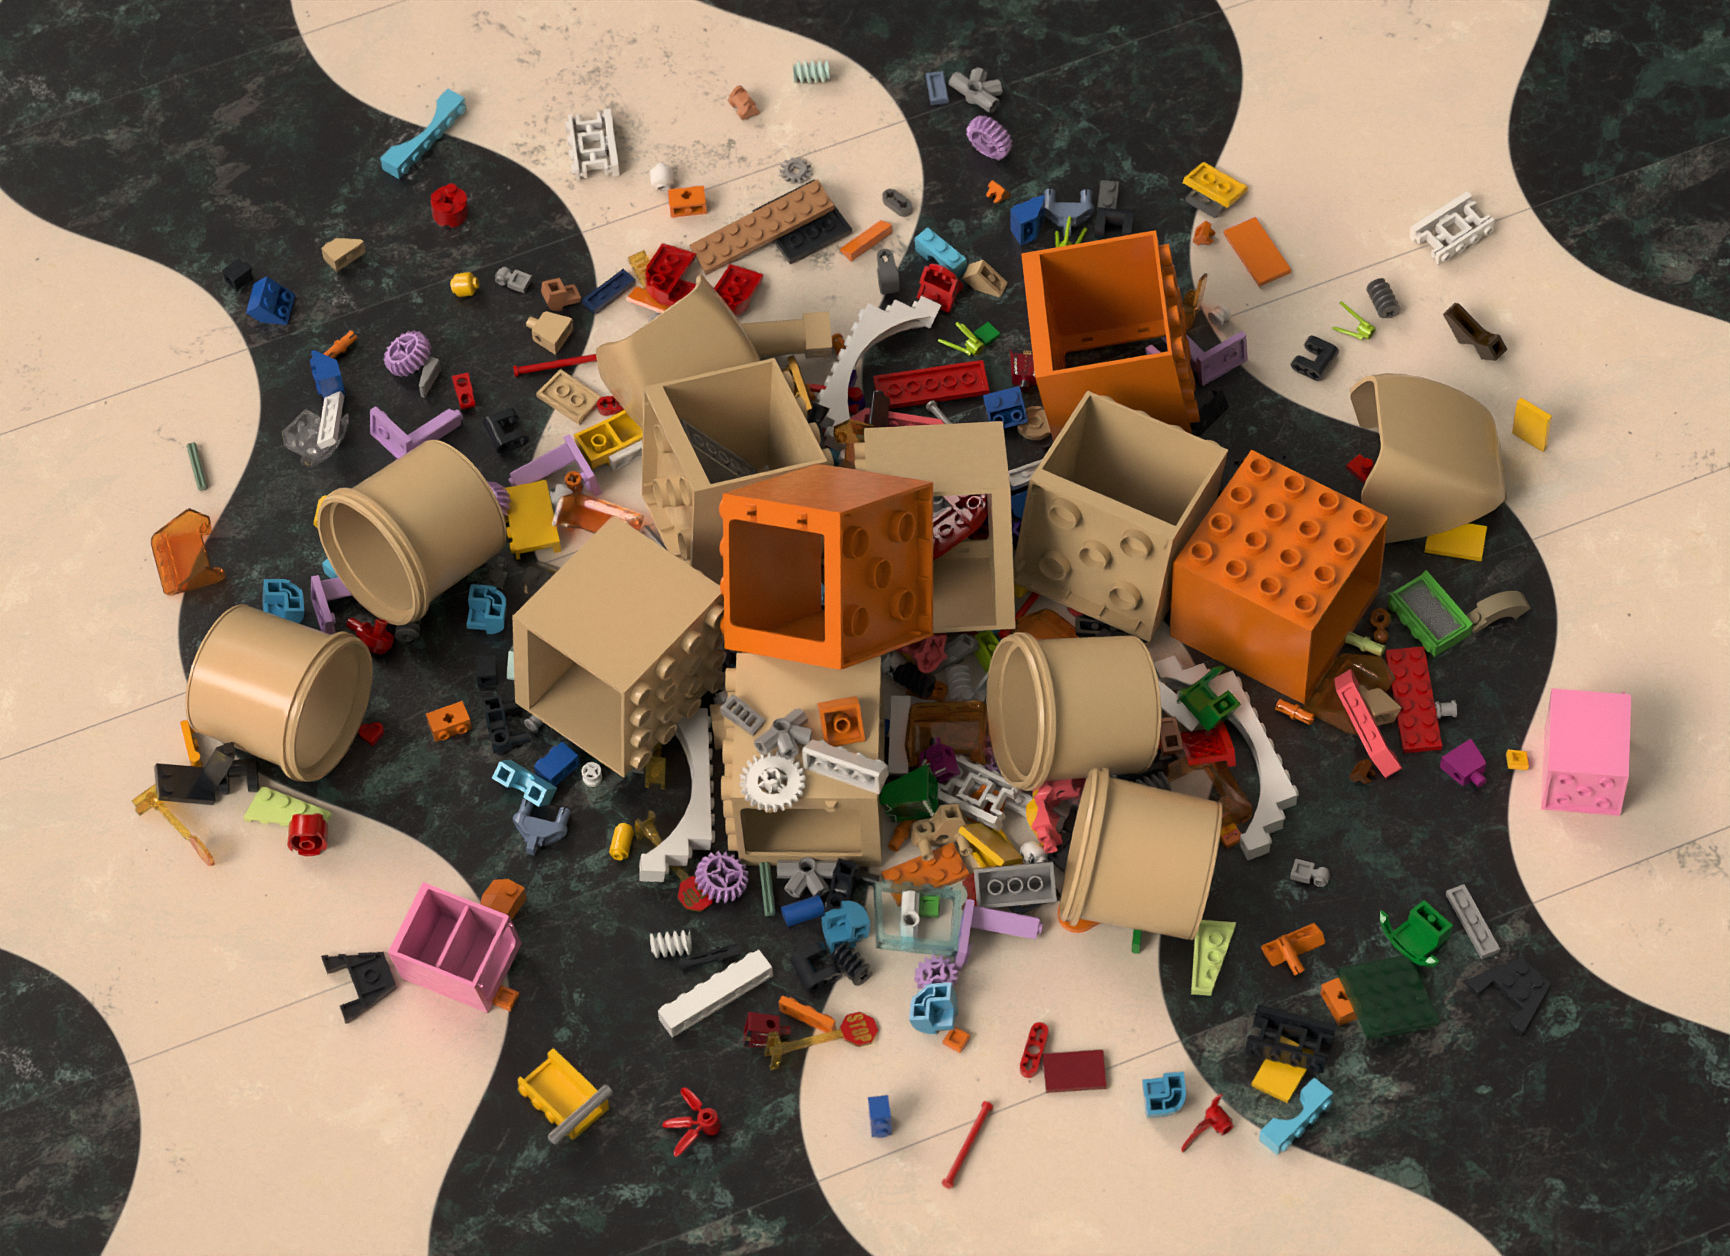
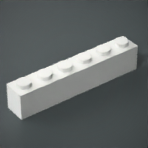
(715, 993)

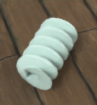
(810, 71)

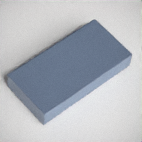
(937, 88)

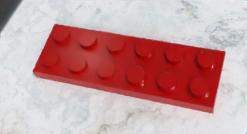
(934, 384)
(1414, 695)

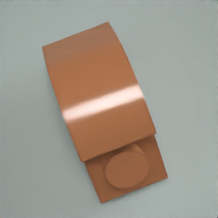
(558, 295)
(1170, 737)

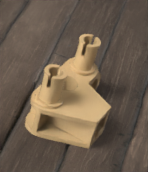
(930, 832)

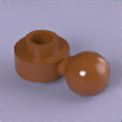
(1380, 635)

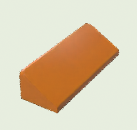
(866, 240)
(641, 297)
(1301, 940)

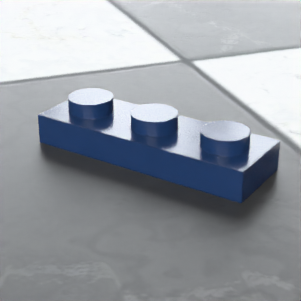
(608, 291)

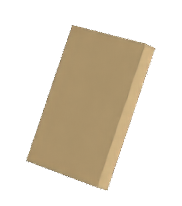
(569, 396)

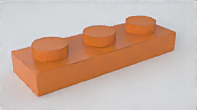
(807, 1014)

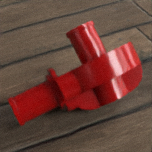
(373, 637)

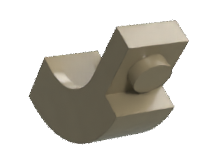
(1498, 606)

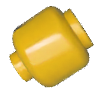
(464, 284)

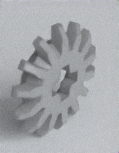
(800, 165)

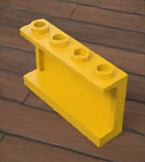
(531, 519)
(560, 1091)

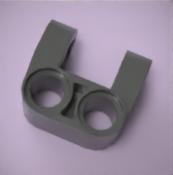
(887, 273)

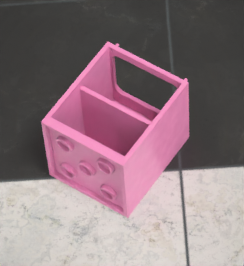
(1586, 752)
(455, 947)

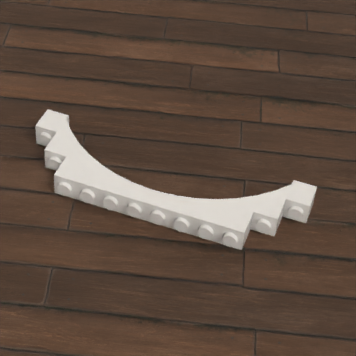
(872, 328)
(1275, 783)
(695, 826)

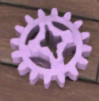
(935, 972)

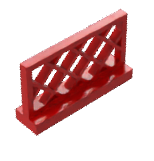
(1208, 746)

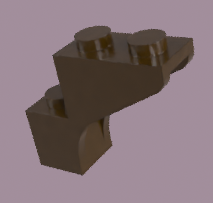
(1469, 331)

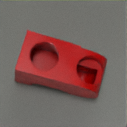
(463, 391)

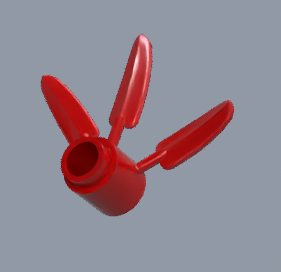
(1214, 1117)
(707, 1121)

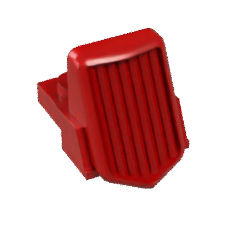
(940, 286)

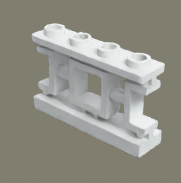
(607, 143)
(1445, 217)
(972, 807)

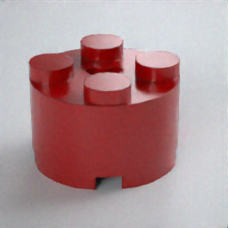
(449, 206)
(307, 834)

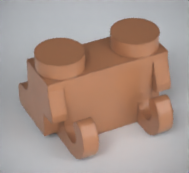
(741, 99)

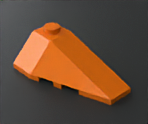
(504, 897)

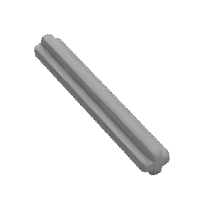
(580, 1114)

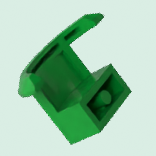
(1205, 704)
(1419, 934)

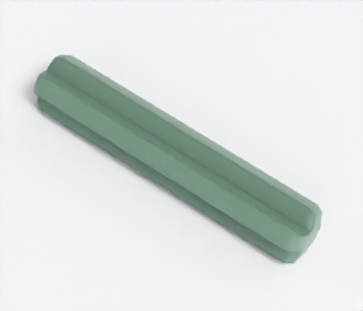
(197, 466)
(767, 889)

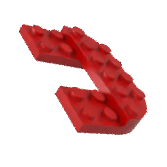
(670, 265)
(958, 521)

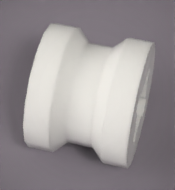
(1219, 315)
(591, 769)

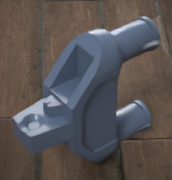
(1059, 212)
(539, 831)

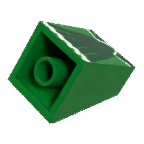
(911, 796)

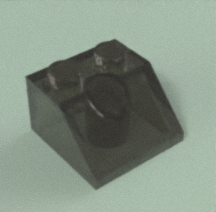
(537, 575)

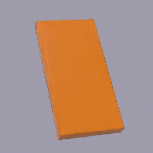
(1257, 251)

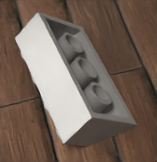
(1015, 884)

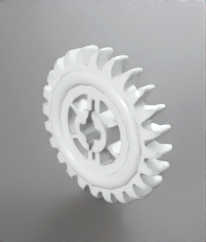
(768, 770)

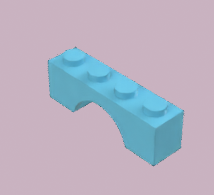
(1280, 1133)

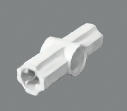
(909, 910)

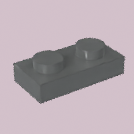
(1108, 194)
(1204, 203)

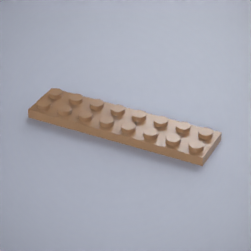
(762, 226)

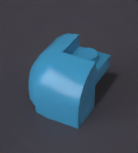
(283, 599)
(486, 609)
(845, 924)
(934, 1008)
(1164, 1095)

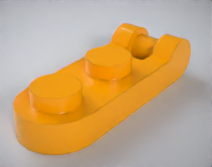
(191, 744)

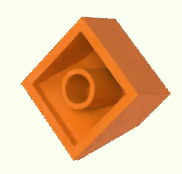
(841, 721)

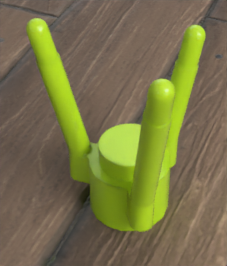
(1066, 242)
(1364, 329)
(973, 345)

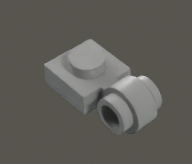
(518, 280)
(1304, 871)

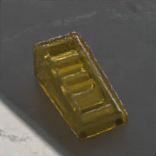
(636, 258)

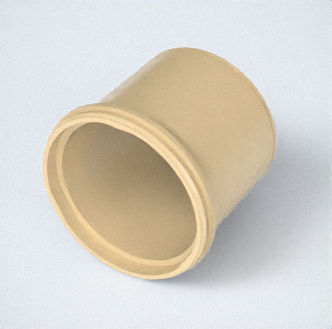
(411, 531)
(280, 690)
(1071, 707)
(1140, 857)

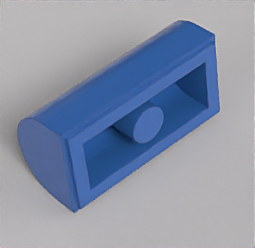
(803, 910)

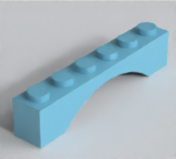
(401, 157)

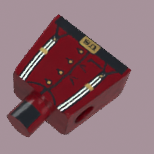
(1022, 369)
(758, 1028)

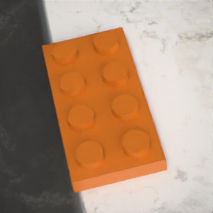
(942, 870)

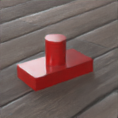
(1360, 467)

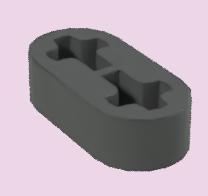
(896, 203)

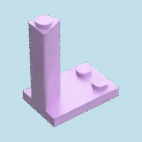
(1219, 358)
(400, 443)
(554, 461)
(322, 592)
(993, 921)

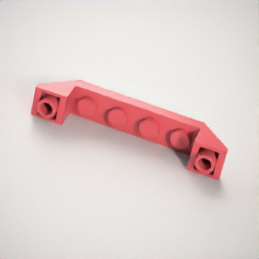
(898, 419)
(1365, 725)

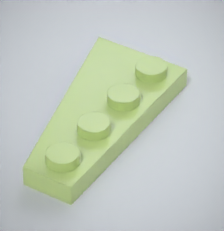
(279, 808)
(1209, 953)

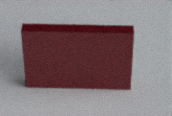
(1074, 1071)

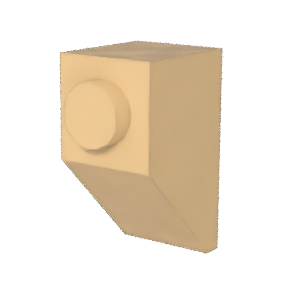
(342, 252)
(984, 279)
(719, 730)

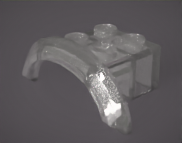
(302, 438)

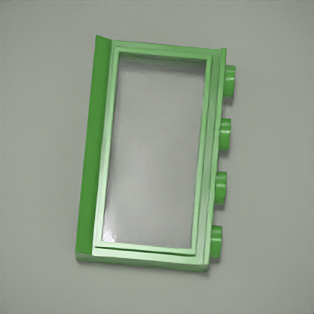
(1430, 614)

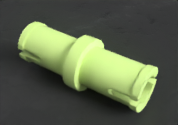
(1365, 644)

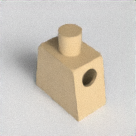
(550, 330)
(1380, 705)

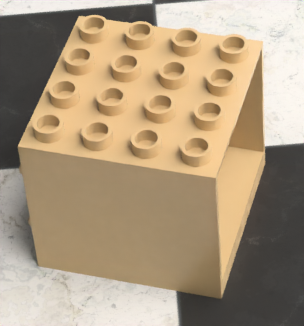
(745, 411)
(1115, 513)
(973, 585)
(619, 646)
(831, 816)

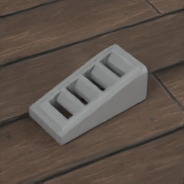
(429, 374)
(740, 705)

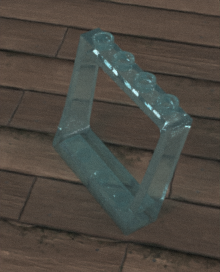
(912, 944)

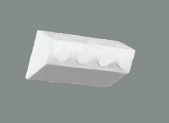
(845, 766)

